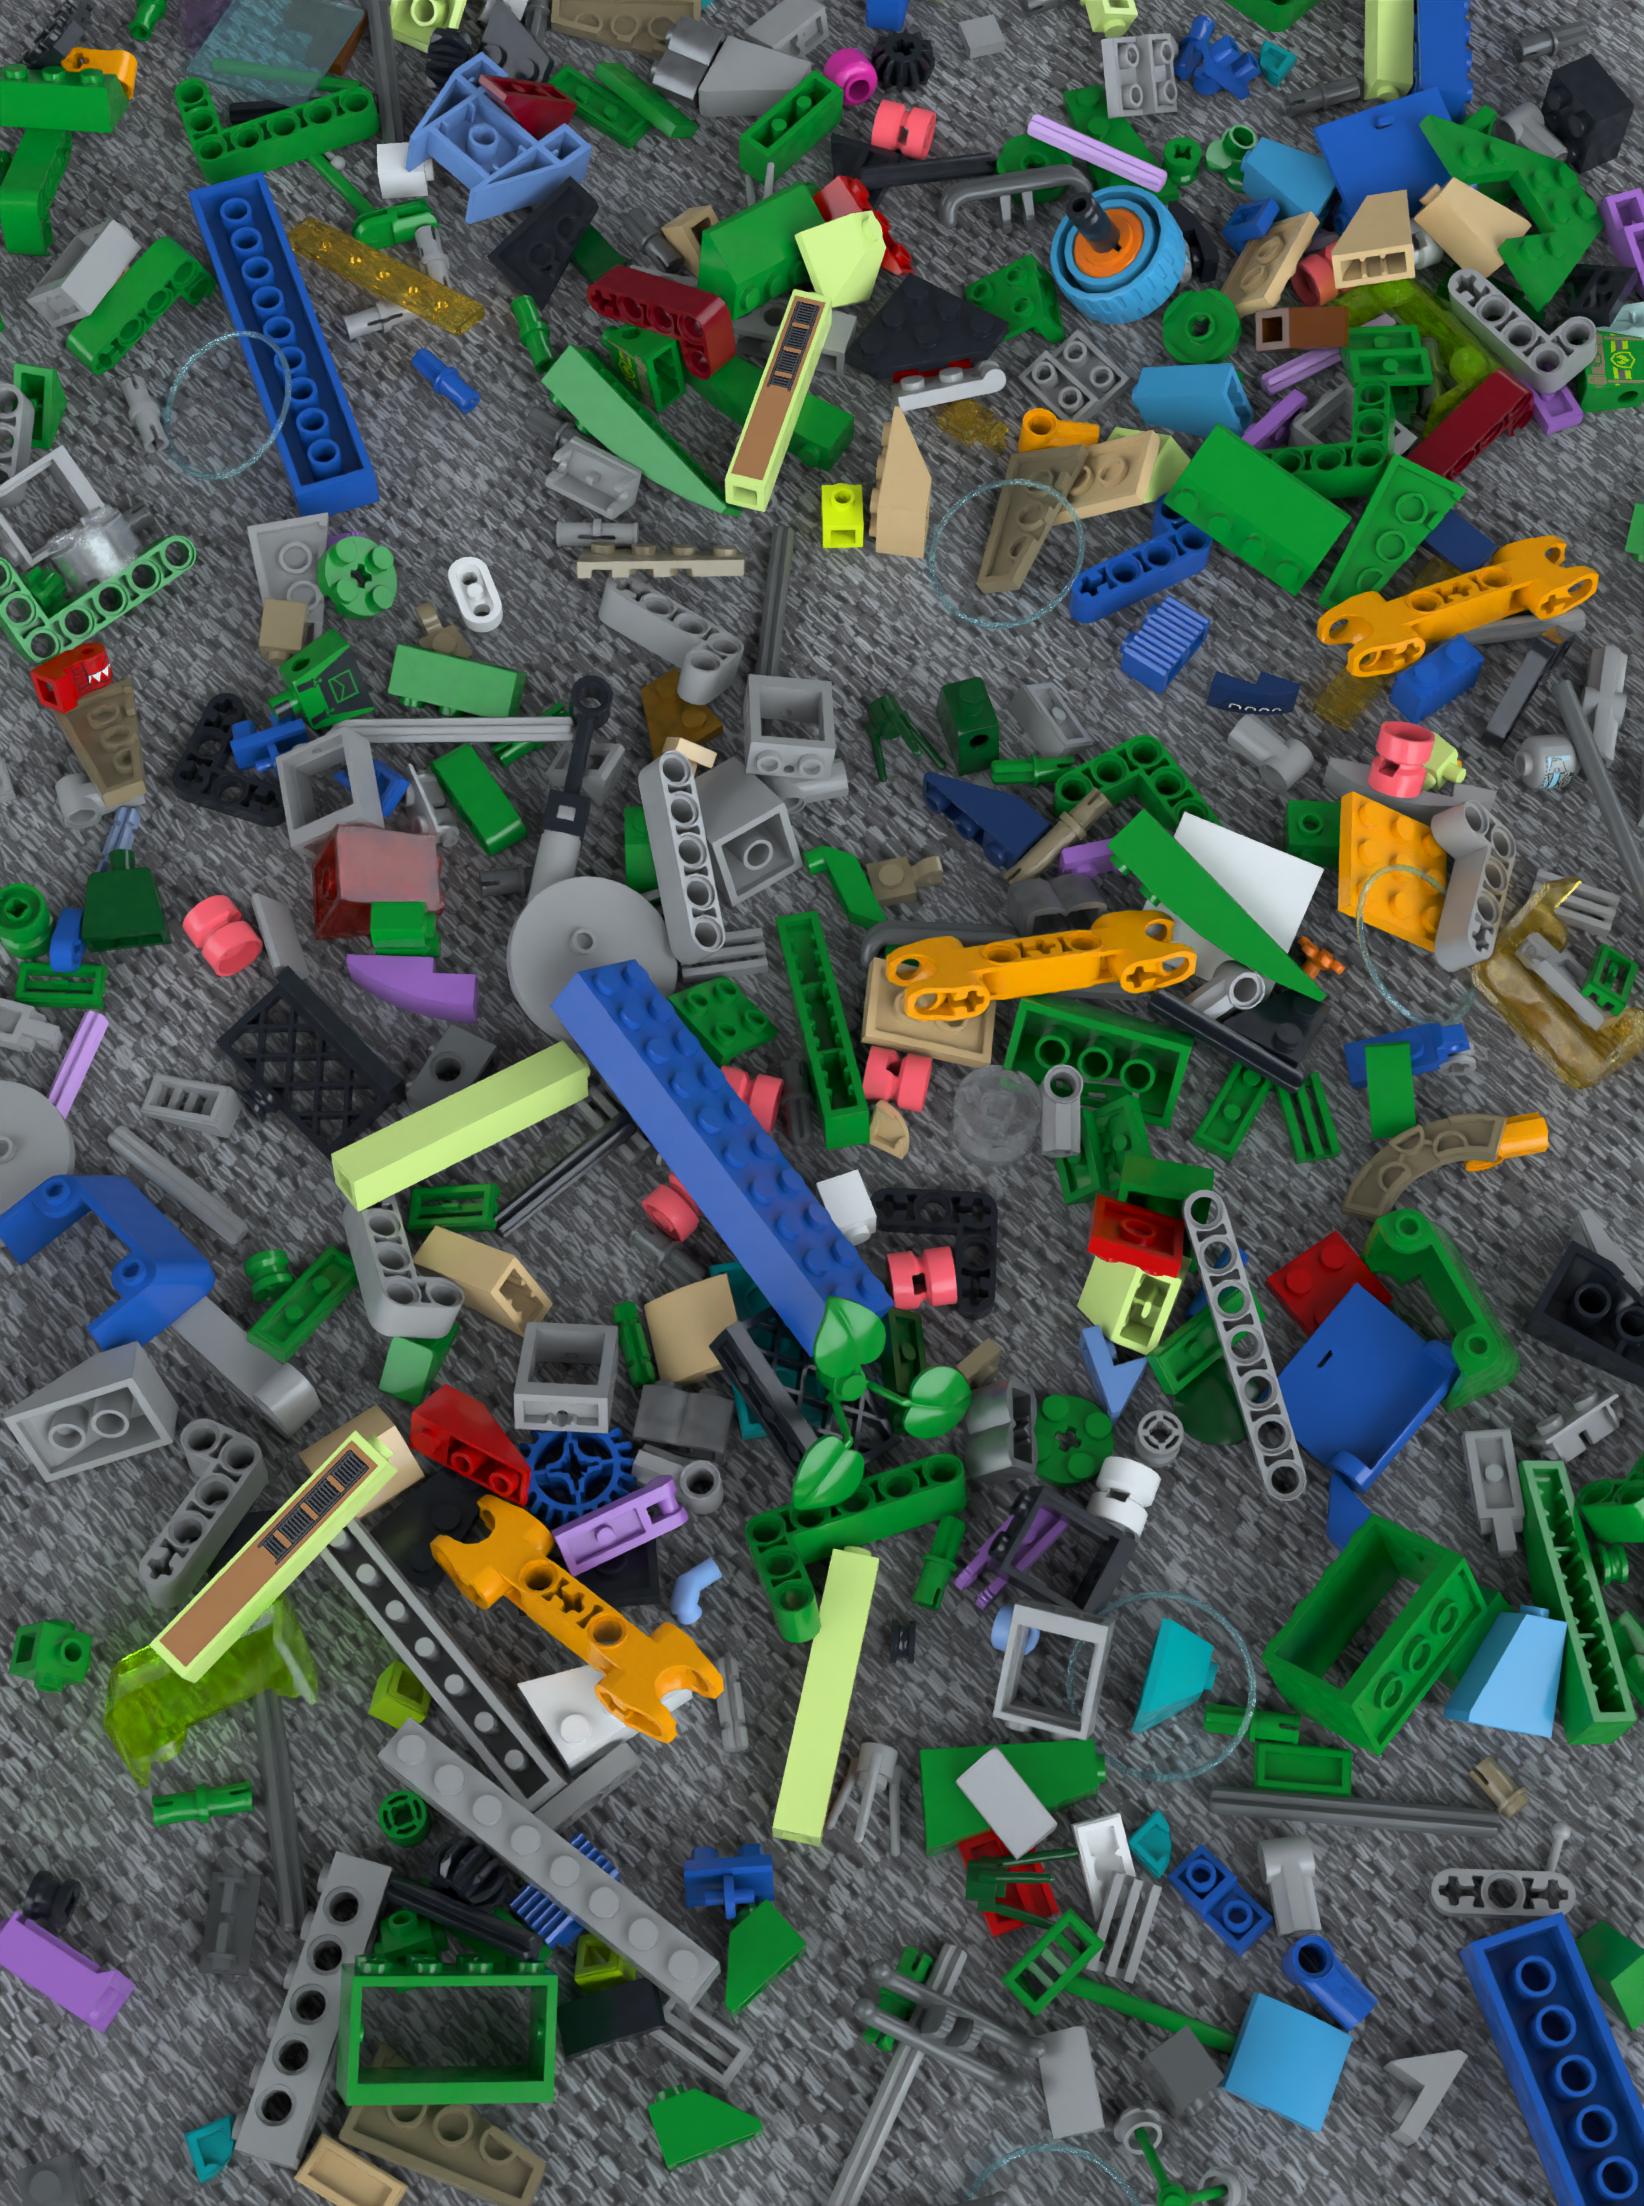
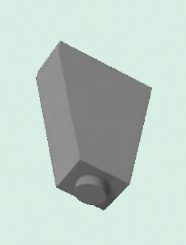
(748, 79)

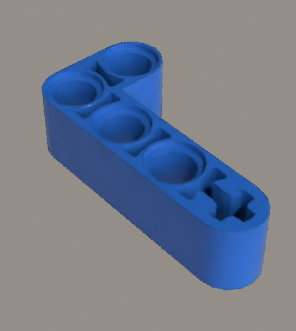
(1100, 593)

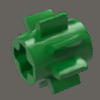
(45, 587)

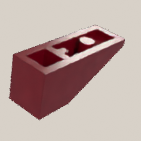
(531, 104)

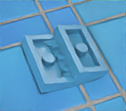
(1286, 2062)

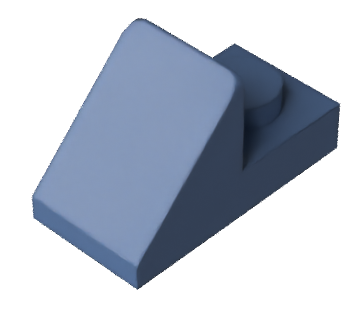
(1111, 1383)

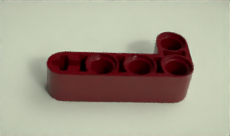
(670, 309)
(1493, 408)

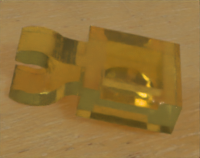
(971, 422)

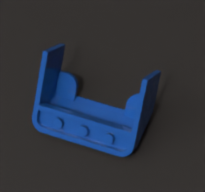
(155, 1280)

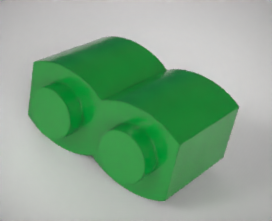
(404, 929)

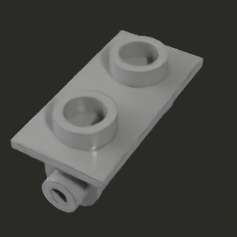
(419, 804)
(1589, 1415)

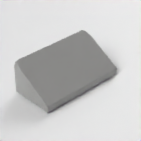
(1049, 721)
(279, 935)
(1006, 1803)
(1070, 2084)

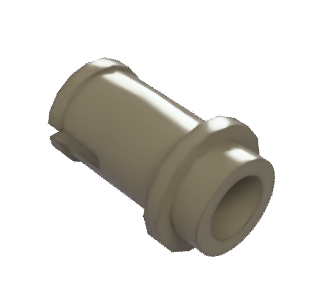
(1499, 1787)

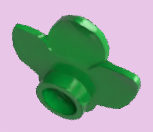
(1228, 154)

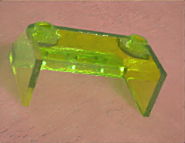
(1460, 349)
(154, 1706)

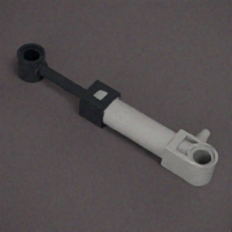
(568, 811)

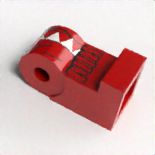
(72, 676)

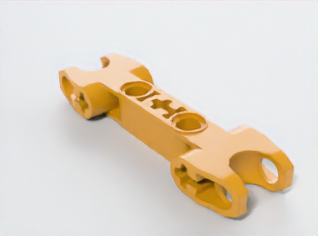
(1400, 628)
(1040, 964)
(635, 1667)

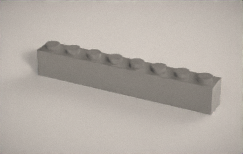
(443, 1667)
(550, 1864)

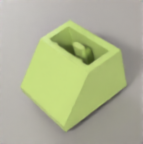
(1130, 1303)

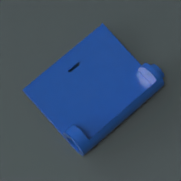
(1383, 159)
(1367, 1393)

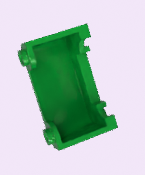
(1416, 1248)

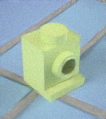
(1111, 16)

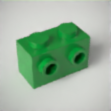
(1312, 831)

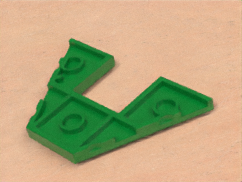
(1545, 188)

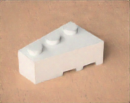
(576, 1719)

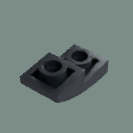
(1202, 248)
(610, 2017)

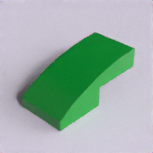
(1390, 1088)

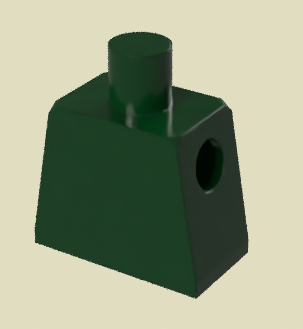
(964, 713)
(123, 907)

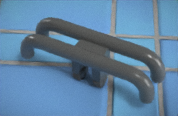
(1006, 184)
(908, 932)
(948, 2030)

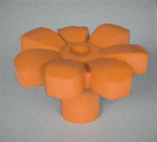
(1318, 959)

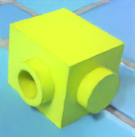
(842, 515)

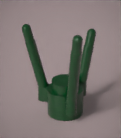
(891, 722)
(989, 1878)

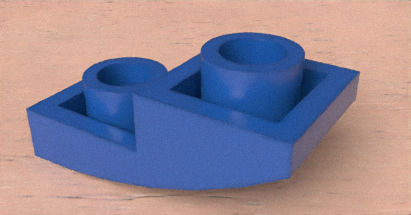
(1220, 1901)

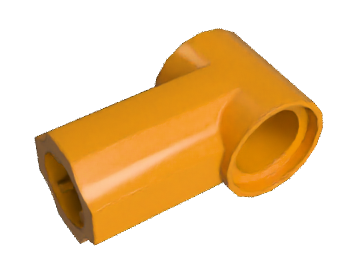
(1044, 431)
(1522, 1136)

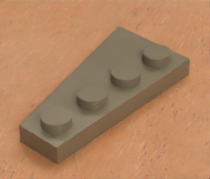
(623, 24)
(1026, 514)
(621, 563)
(107, 741)
(446, 2145)

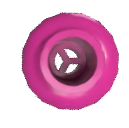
(853, 74)

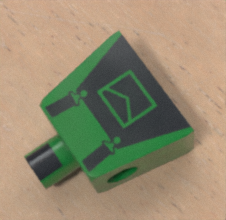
(322, 684)

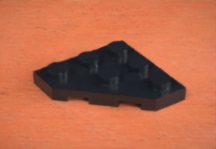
(60, 37)
(924, 331)

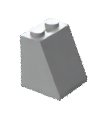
(745, 831)

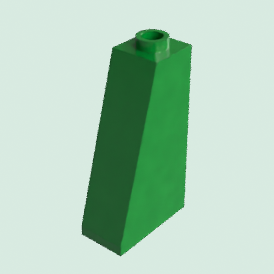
(1054, 1771)

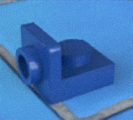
(1250, 222)

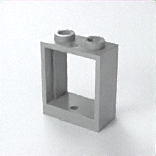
(84, 273)
(1328, 409)
(74, 485)
(791, 701)
(306, 759)
(586, 1405)
(1066, 1622)

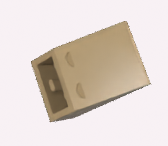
(902, 493)

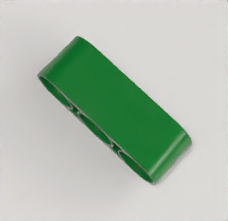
(478, 799)

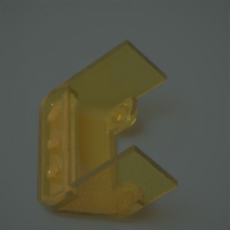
(1542, 1018)

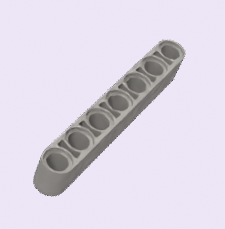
(1259, 1362)

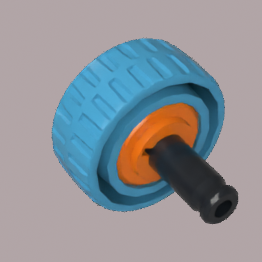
(1117, 253)

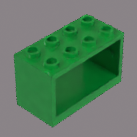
(1407, 1655)
(447, 2083)

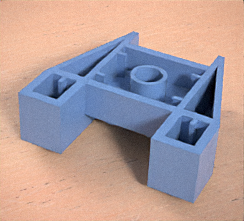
(490, 150)

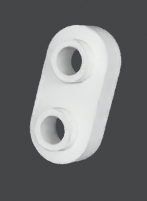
(477, 596)

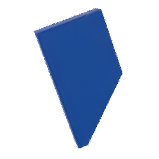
(389, 783)
(1345, 1513)

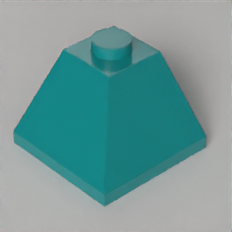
(1174, 1675)

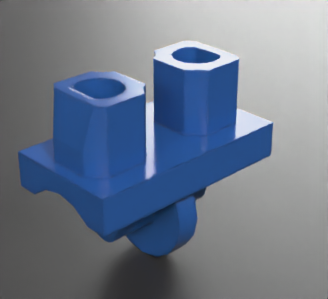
(1224, 68)
(260, 748)
(729, 1879)

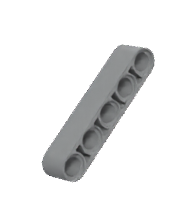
(668, 790)

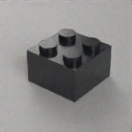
(1586, 113)

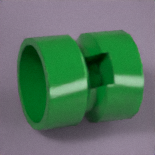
(25, 921)

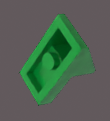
(414, 1365)

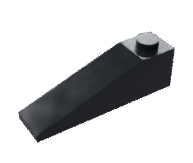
(1592, 1315)

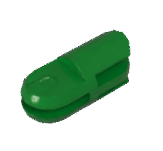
(393, 223)

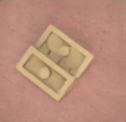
(686, 1324)

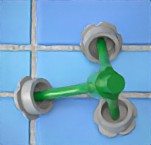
(1142, 2133)

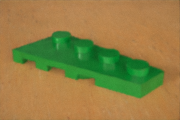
(1089, 116)
(1391, 527)

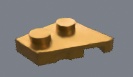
(673, 717)

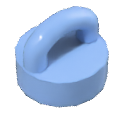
(1001, 1630)

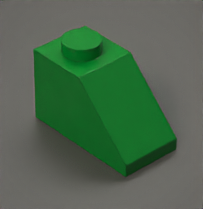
(638, 854)
(758, 1953)
(698, 2125)

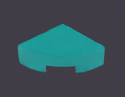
(1275, 62)
(1152, 1844)
(211, 2147)

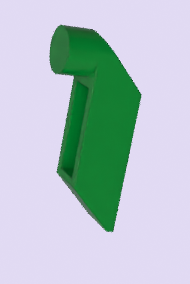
(848, 883)

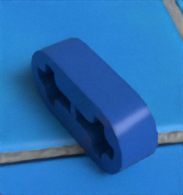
(67, 943)

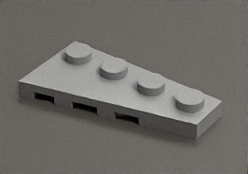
(287, 564)

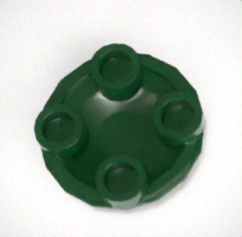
(1211, 1408)

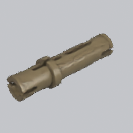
(1063, 835)

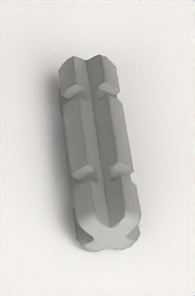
(731, 1707)

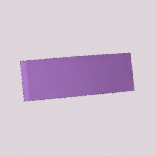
(1625, 230)
(417, 986)

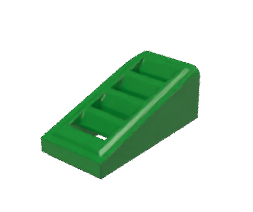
(1024, 1990)

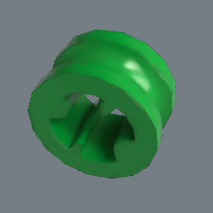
(1610, 1563)

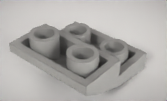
(1139, 75)
(1075, 379)

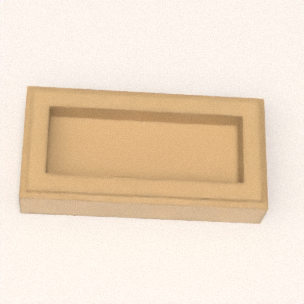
(347, 2177)

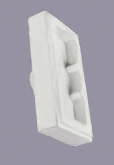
(1102, 1850)

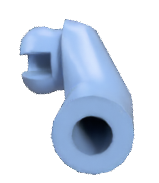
(688, 1588)

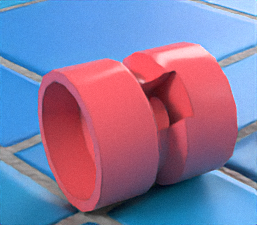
(891, 124)
(1315, 279)
(1402, 752)
(226, 939)
(897, 1078)
(760, 1095)
(673, 1209)
(937, 1277)

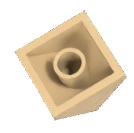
(367, 1423)

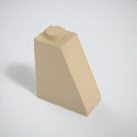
(1469, 225)
(1375, 243)
(489, 1277)

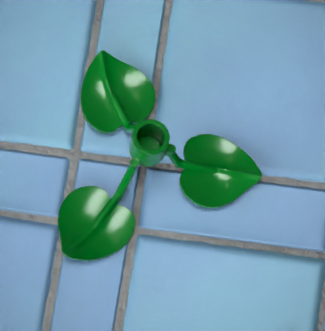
(843, 1342)

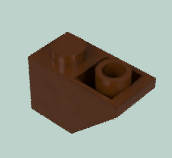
(1302, 329)

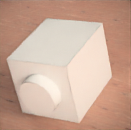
(395, 179)
(848, 1206)

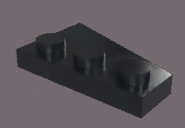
(545, 242)
(437, 1508)
(623, 1580)

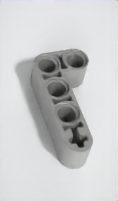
(1516, 326)
(675, 633)
(1478, 883)
(392, 1292)
(270, 1388)
(169, 1565)

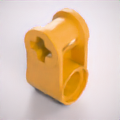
(109, 61)

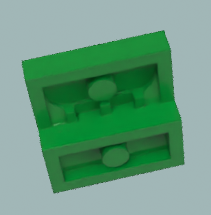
(1387, 353)
(1103, 1143)

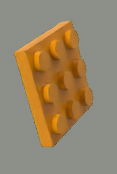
(1397, 900)

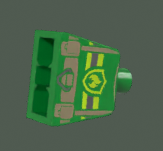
(647, 363)
(1614, 375)

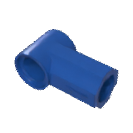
(1332, 1984)

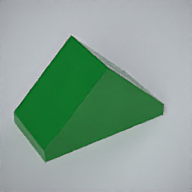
(46, 393)
(1615, 1971)

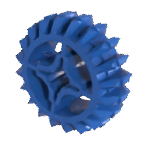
(592, 1471)

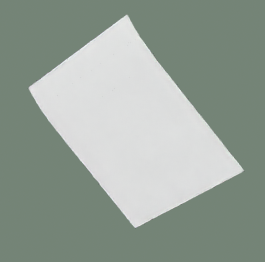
(1260, 878)

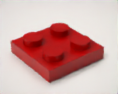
(1136, 1237)
(1319, 1281)

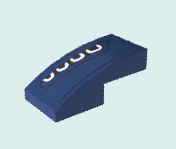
(1266, 697)

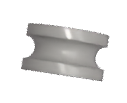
(1459, 1063)

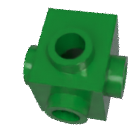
(51, 1654)
(410, 1934)

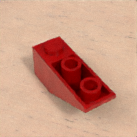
(850, 196)
(471, 1442)

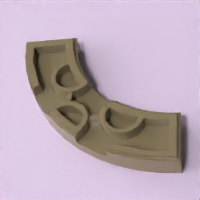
(1418, 1152)

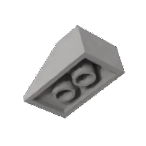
(95, 1414)

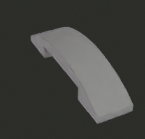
(1348, 776)

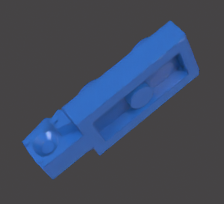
(1428, 1046)

